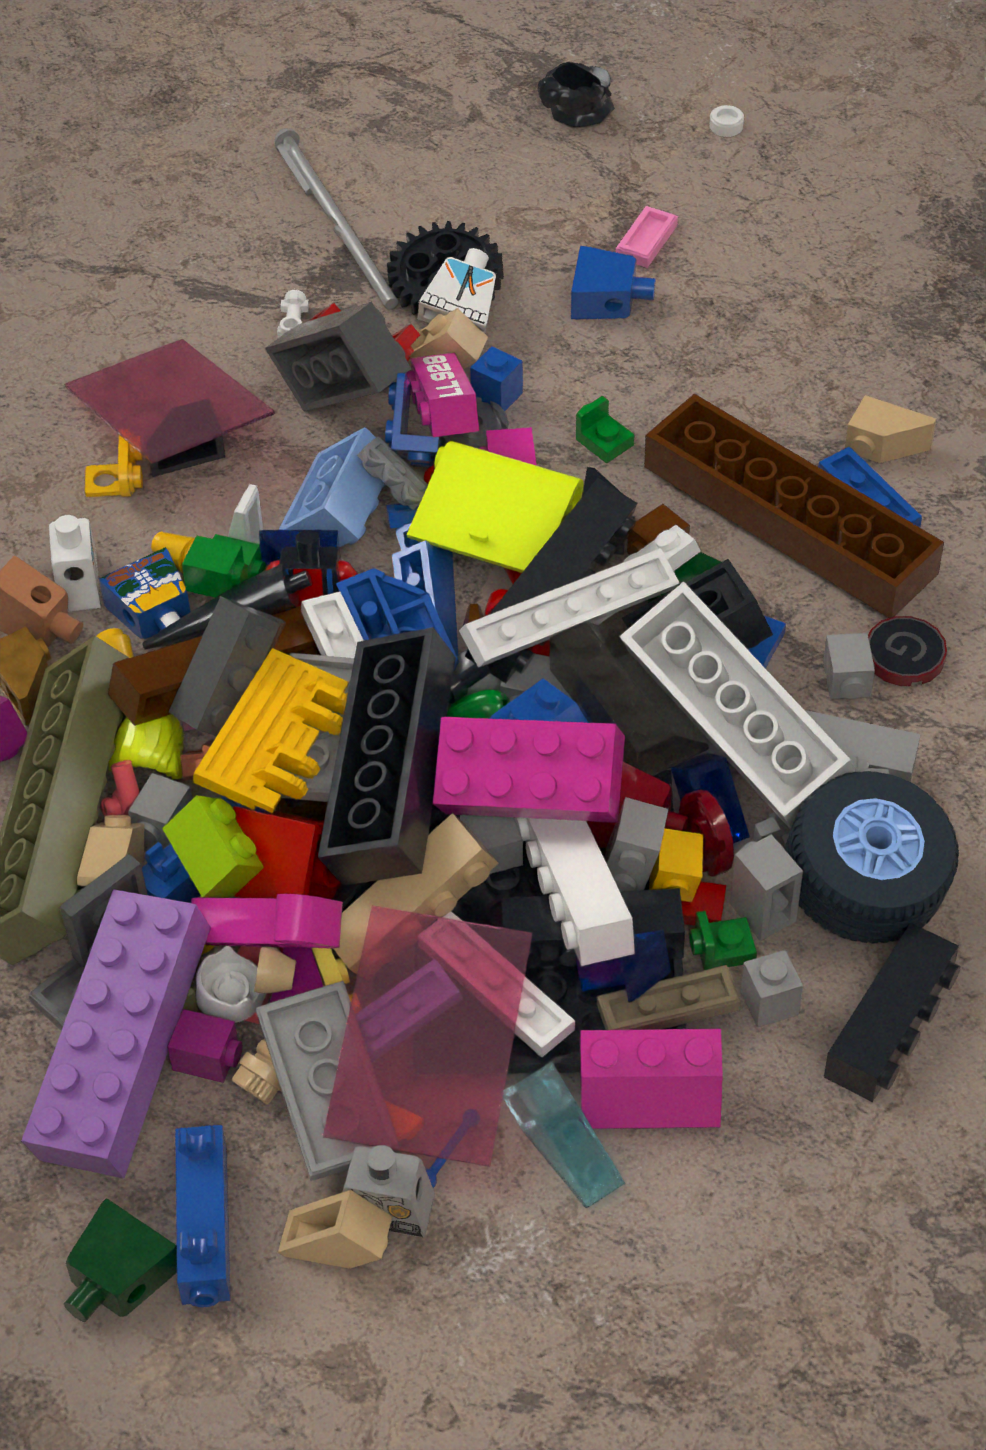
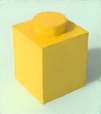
(678, 863)

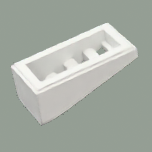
(247, 517)

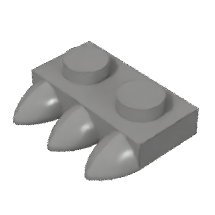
(385, 464)

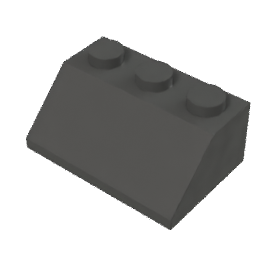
(224, 664)

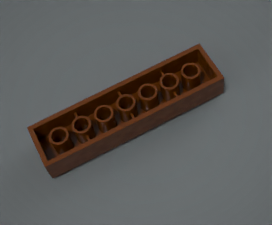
(793, 505)

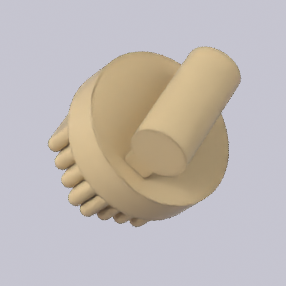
(257, 1074)

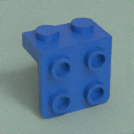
(414, 448)

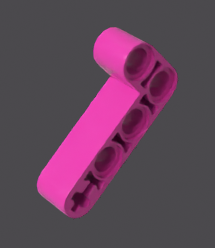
(269, 922)

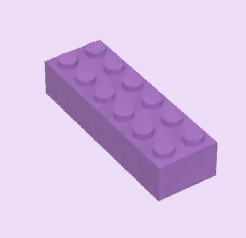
(117, 1034)

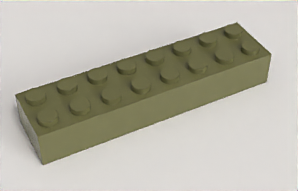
(56, 797)

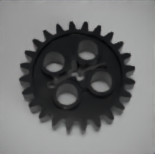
(422, 256)

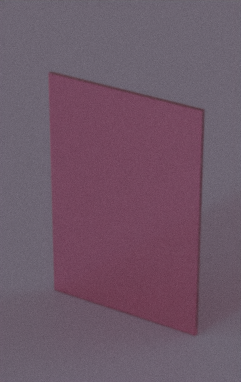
(168, 400)
(429, 1036)

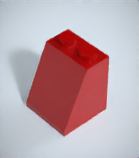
(289, 853)

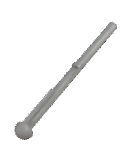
(287, 143)

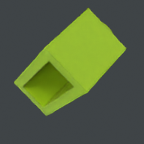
(213, 847)

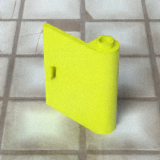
(492, 506)

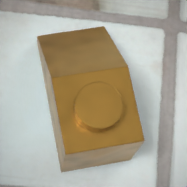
(22, 670)

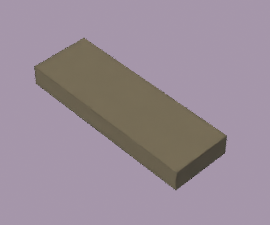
(672, 1002)

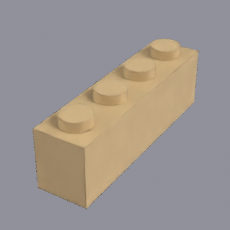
(451, 867)

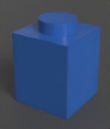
(497, 378)

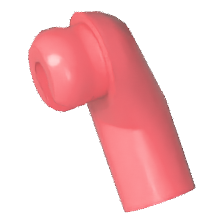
(125, 791)

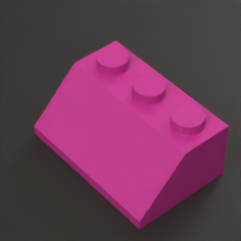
(651, 1078)

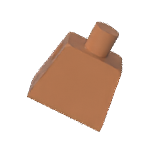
(34, 603)

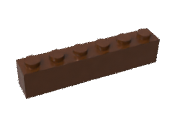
(149, 682)

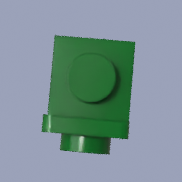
(601, 432)
(722, 941)

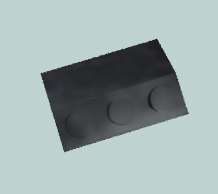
(728, 599)

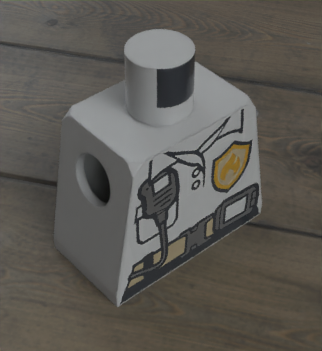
(393, 1184)

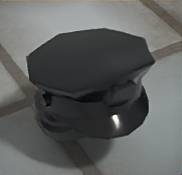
(577, 94)

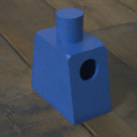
(607, 285)

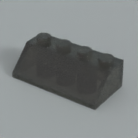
(618, 691)

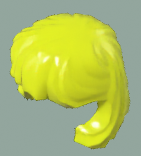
(151, 745)

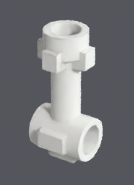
(293, 305)

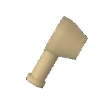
(274, 971)

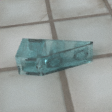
(562, 1134)

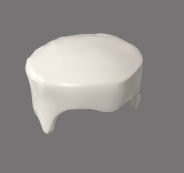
(227, 986)

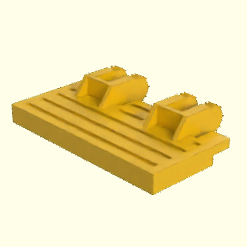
(272, 733)

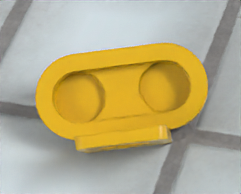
(126, 471)

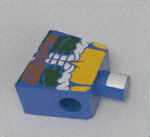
(146, 594)

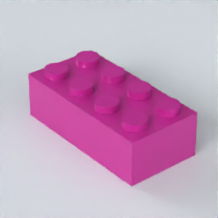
(529, 769)

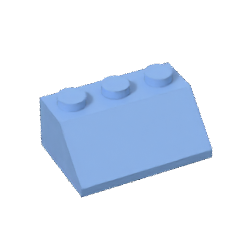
(336, 492)

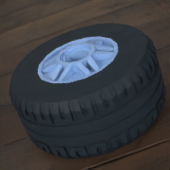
(872, 856)

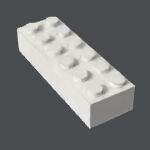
(735, 702)

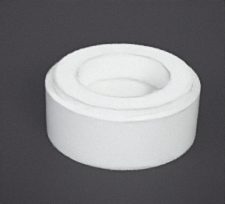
(726, 121)

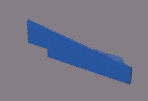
(431, 571)

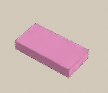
(647, 235)

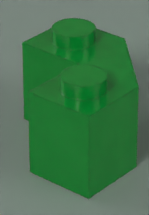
(220, 564)

